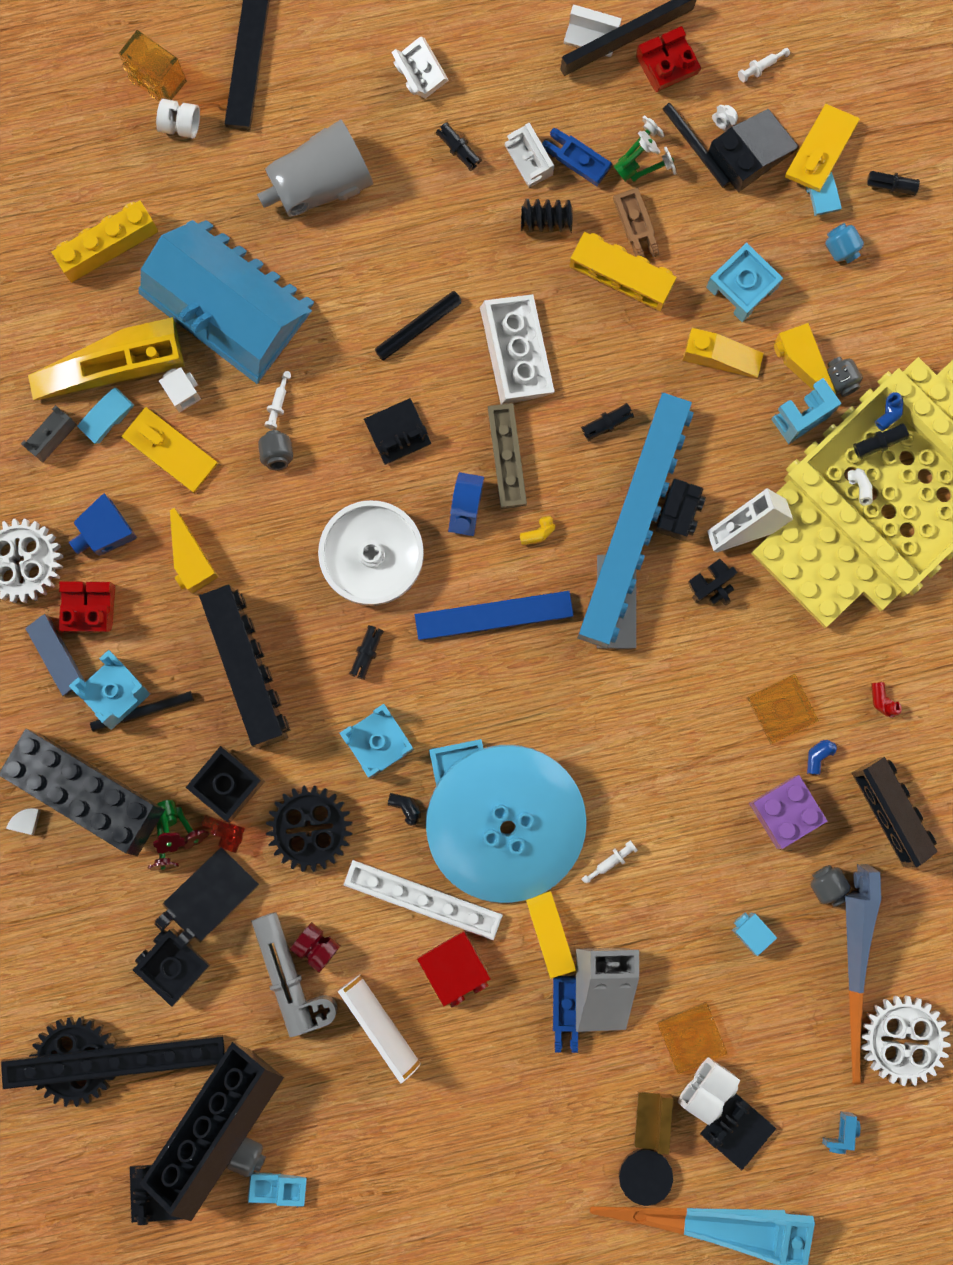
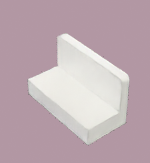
(588, 25)

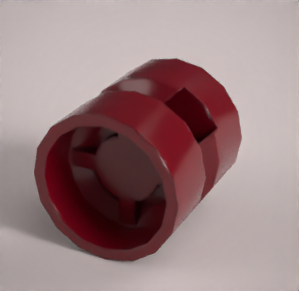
(315, 947)

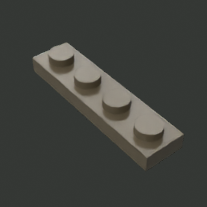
(507, 456)

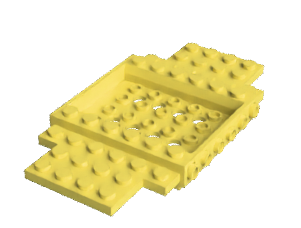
(849, 549)

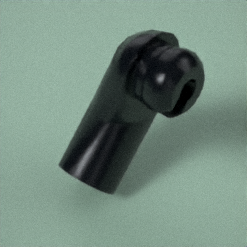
(408, 806)

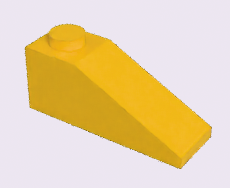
(722, 353)
(802, 355)
(189, 560)

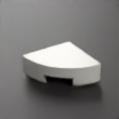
(25, 821)

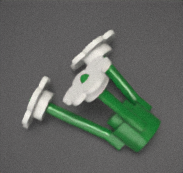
(627, 164)

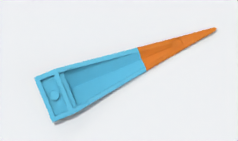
(758, 1233)

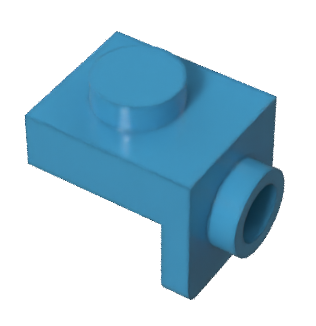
(848, 1131)

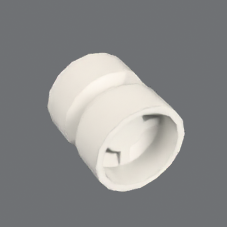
(186, 121)

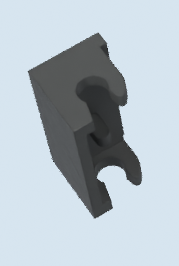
(49, 434)

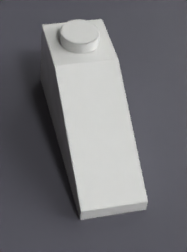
(751, 521)

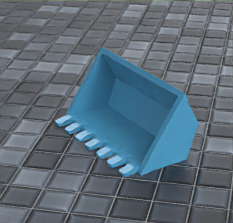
(222, 297)

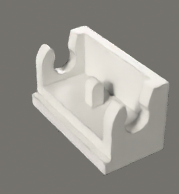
(529, 155)

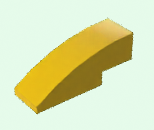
(550, 935)

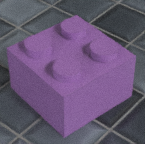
(788, 812)

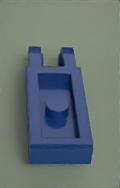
(578, 157)
(564, 1011)

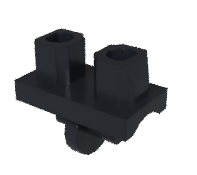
(721, 574)

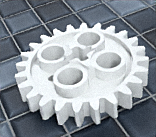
(43, 557)
(902, 1064)

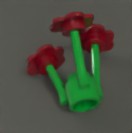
(171, 841)

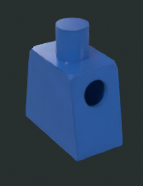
(101, 528)

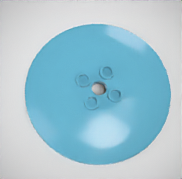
(500, 787)

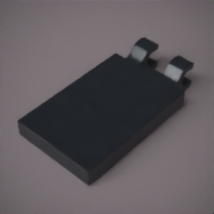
(206, 898)

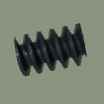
(547, 215)

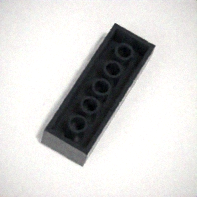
(243, 666)
(81, 792)
(211, 1132)

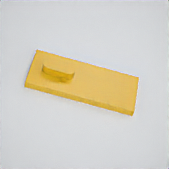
(822, 147)
(169, 450)

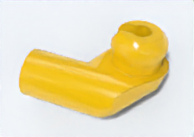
(540, 534)

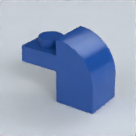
(465, 503)

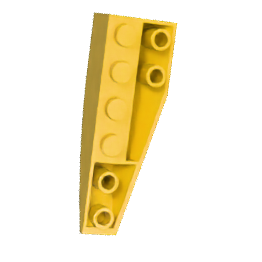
(116, 358)

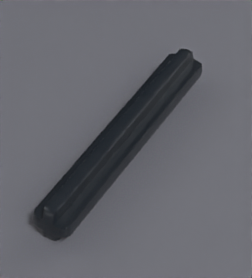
(418, 325)

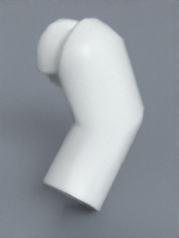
(865, 486)

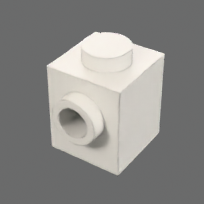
(180, 388)

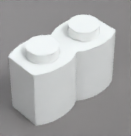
(709, 1091)

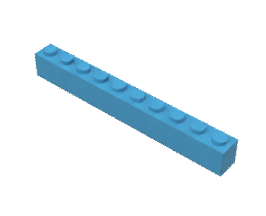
(634, 521)

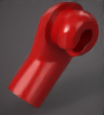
(883, 703)

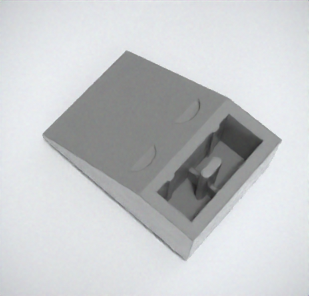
(605, 987)

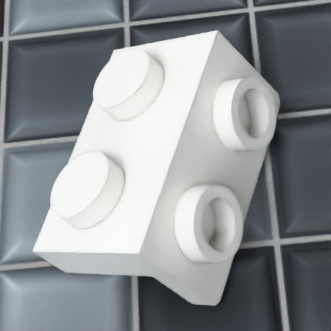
(420, 68)

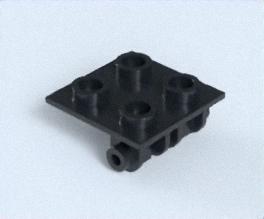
(397, 431)
(738, 1131)
(143, 1205)

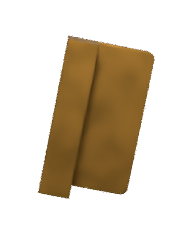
(653, 1121)

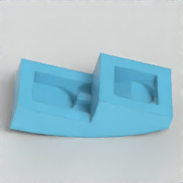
(827, 199)
(105, 415)
(277, 1188)

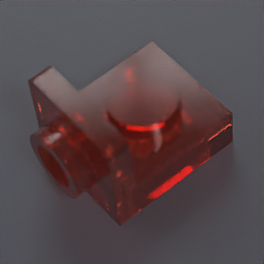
(230, 833)

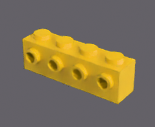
(104, 241)
(622, 270)

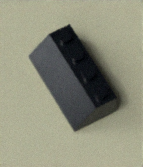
(895, 813)

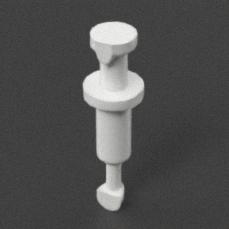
(757, 67)
(275, 409)
(611, 861)

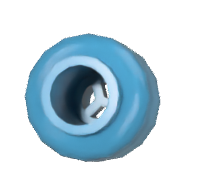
(844, 243)

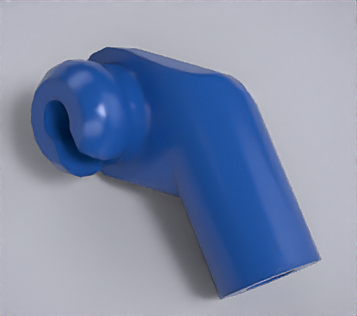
(893, 411)
(818, 753)

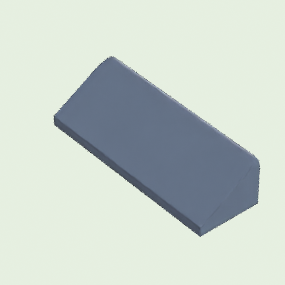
(54, 653)

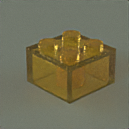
(152, 67)

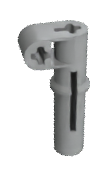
(294, 1011)

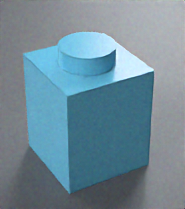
(753, 933)

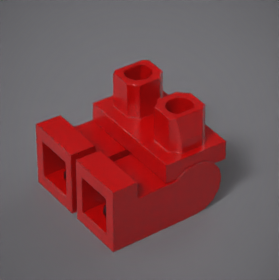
(667, 59)
(86, 606)

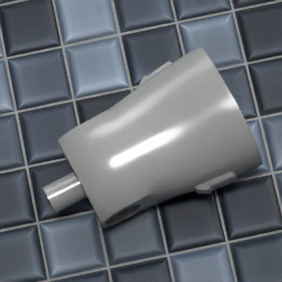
(317, 172)

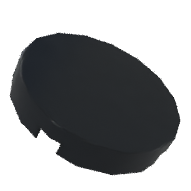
(645, 1177)

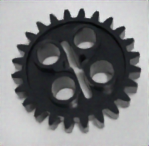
(312, 852)
(83, 1037)

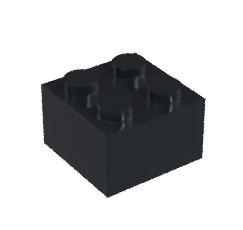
(225, 784)

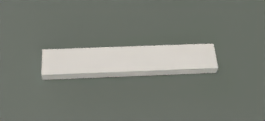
(423, 900)

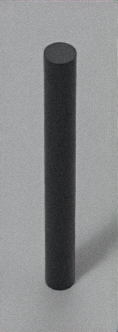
(696, 145)
(149, 709)

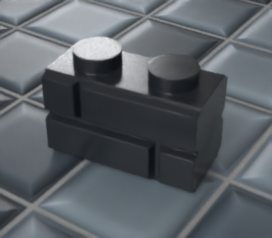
(680, 510)

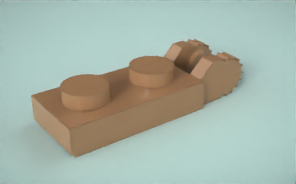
(636, 221)

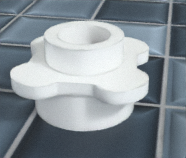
(725, 117)

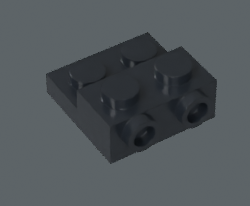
(168, 968)

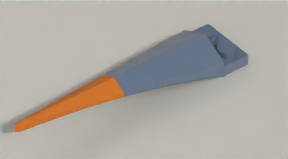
(861, 916)

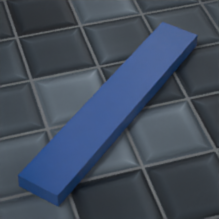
(494, 615)

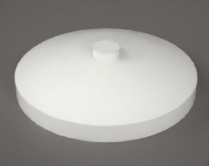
(371, 552)

